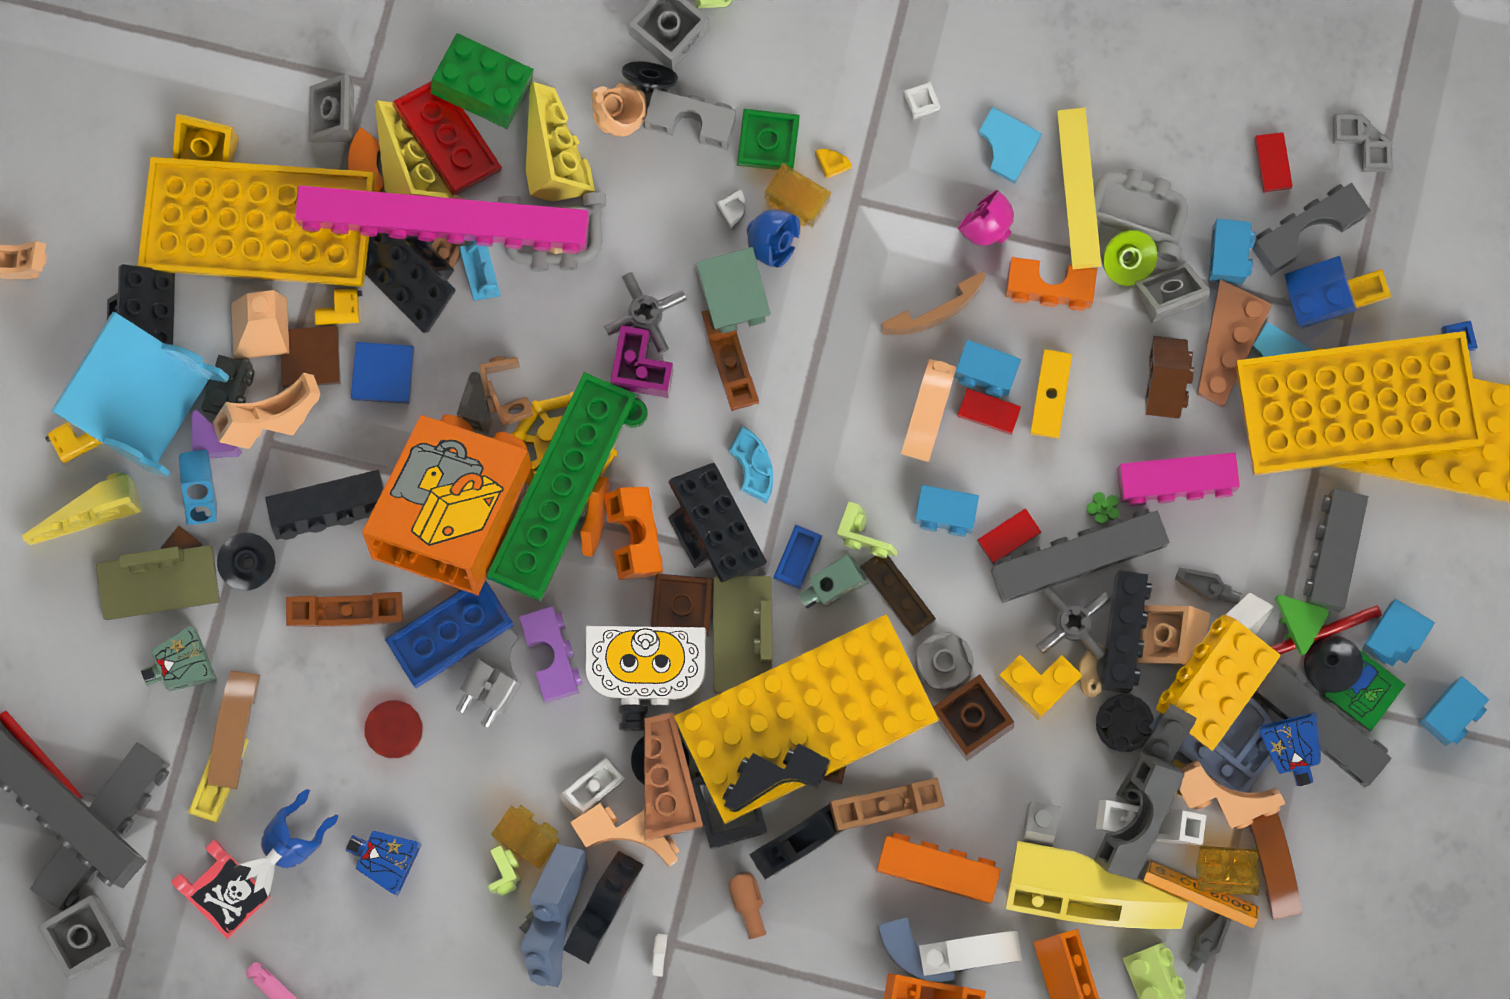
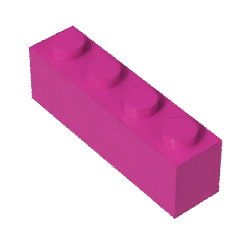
(1178, 478)

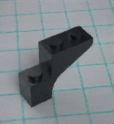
(761, 776)
(603, 907)

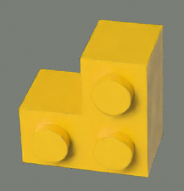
(1039, 691)

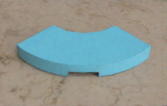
(755, 464)

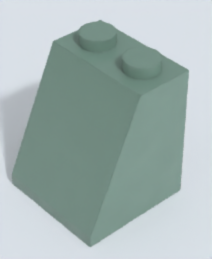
(733, 290)

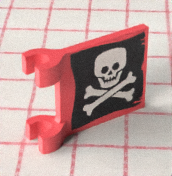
(220, 900)

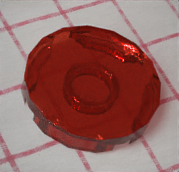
(393, 729)

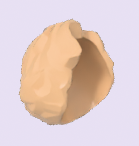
(619, 109)

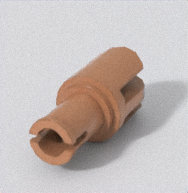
(748, 901)

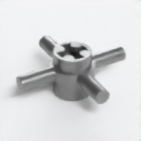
(641, 302)
(1083, 615)

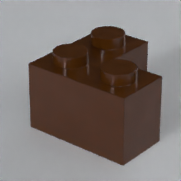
(1168, 377)

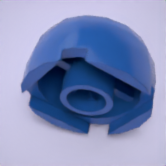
(772, 236)

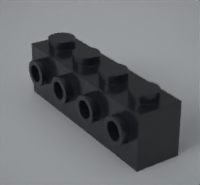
(324, 505)
(1124, 630)

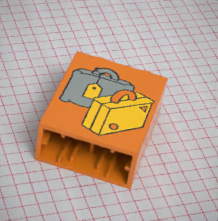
(449, 502)

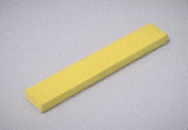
(1079, 188)

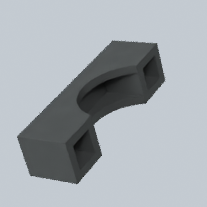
(1340, 210)
(1127, 849)

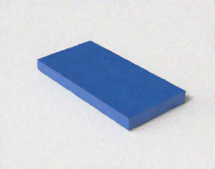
(448, 633)

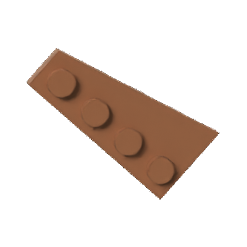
(1232, 333)
(668, 788)

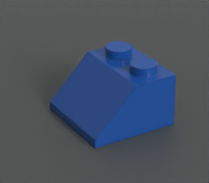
(1320, 292)

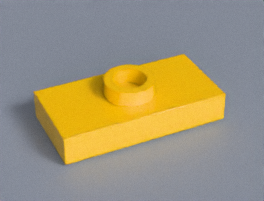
(1369, 288)

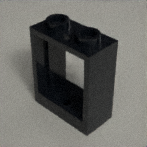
(729, 836)

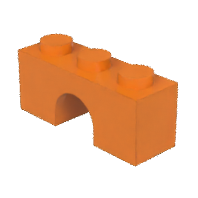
(1026, 284)
(634, 510)

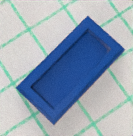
(797, 557)

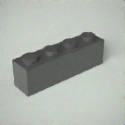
(1336, 549)

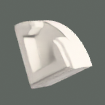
(732, 208)
(659, 954)

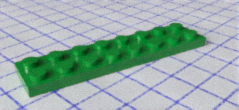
(561, 487)

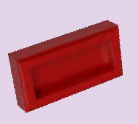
(1273, 162)
(989, 411)
(1009, 536)

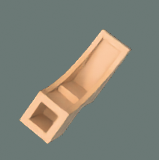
(283, 413)
(1237, 806)
(598, 827)

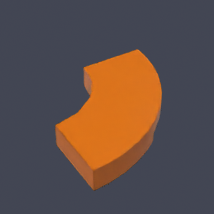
(364, 156)
(595, 518)

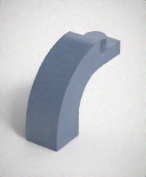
(905, 953)

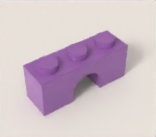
(545, 628)

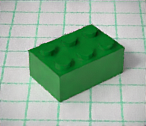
(481, 81)

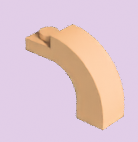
(22, 260)
(928, 410)

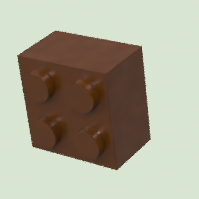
(973, 717)

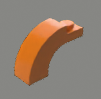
(912, 988)

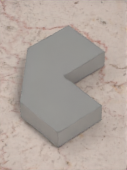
(1359, 130)

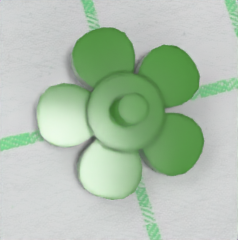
(1103, 508)

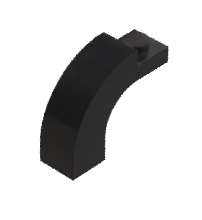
(795, 843)

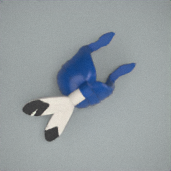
(279, 850)

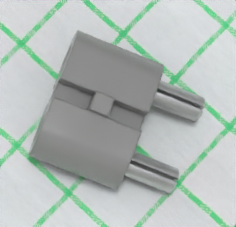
(489, 686)

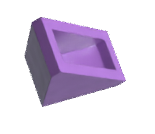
(205, 438)

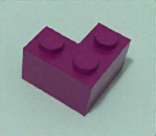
(633, 369)

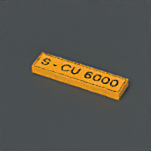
(1187, 888)

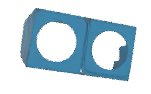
(196, 469)
(1398, 634)

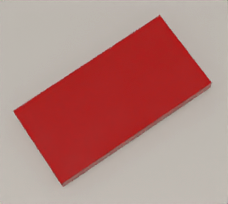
(447, 139)

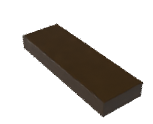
(898, 594)

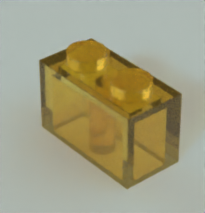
(797, 195)

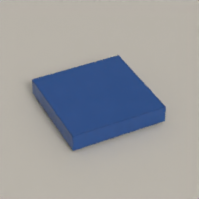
(382, 372)

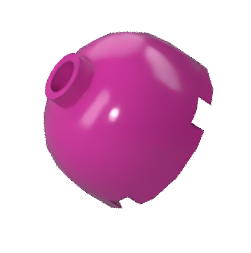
(989, 221)

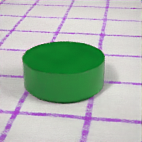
(637, 415)

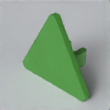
(1302, 621)

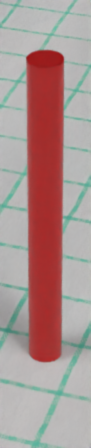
(1333, 628)
(25, 740)

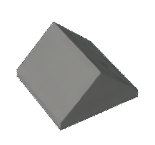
(332, 110)
(1172, 292)

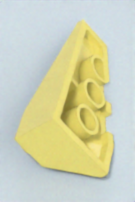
(552, 155)
(403, 161)
(98, 505)

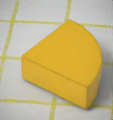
(832, 162)

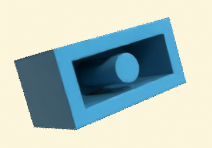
(1231, 251)
(987, 369)
(946, 510)
(1455, 711)

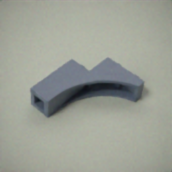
(552, 908)

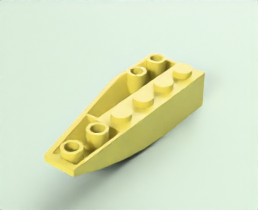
(1078, 889)

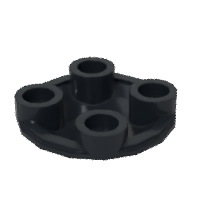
(1124, 722)

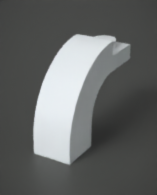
(1177, 827)
(970, 952)

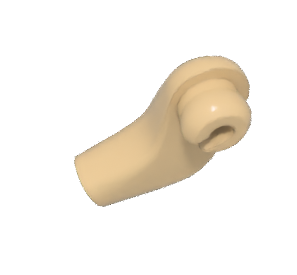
(1088, 668)

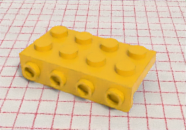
(1219, 679)

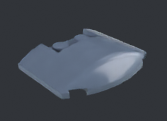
(1239, 754)

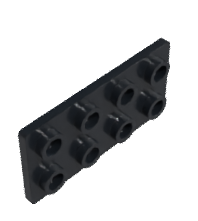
(410, 277)
(145, 300)
(712, 524)

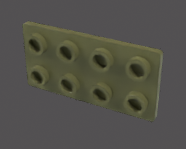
(157, 581)
(741, 630)

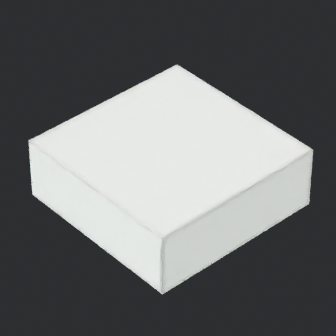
(922, 100)

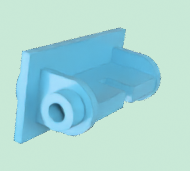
(479, 271)

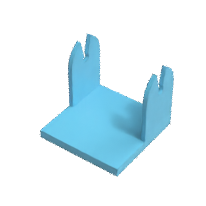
(134, 392)

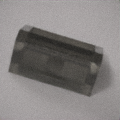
(474, 405)

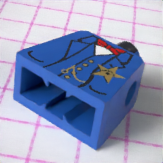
(1294, 746)
(384, 858)

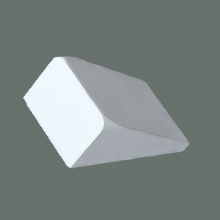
(591, 788)

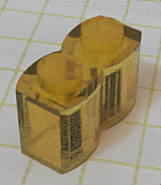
(526, 836)

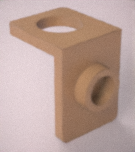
(496, 364)
(504, 410)

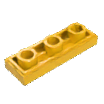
(1054, 378)

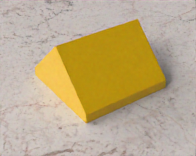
(203, 140)

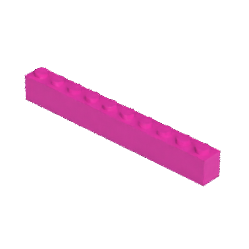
(442, 218)

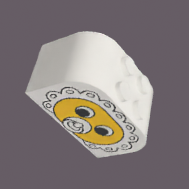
(646, 662)

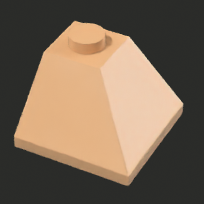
(260, 325)
(1172, 634)

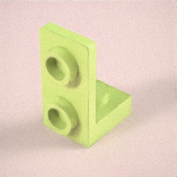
(853, 523)

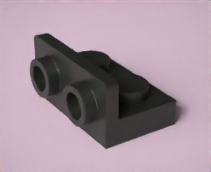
(240, 376)

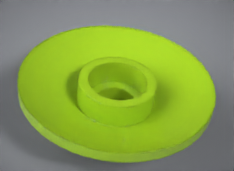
(1139, 263)

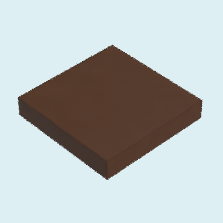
(312, 352)
(682, 601)

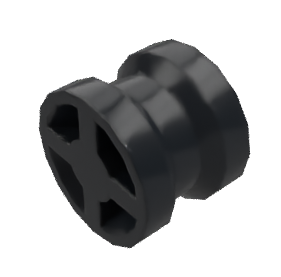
(632, 717)

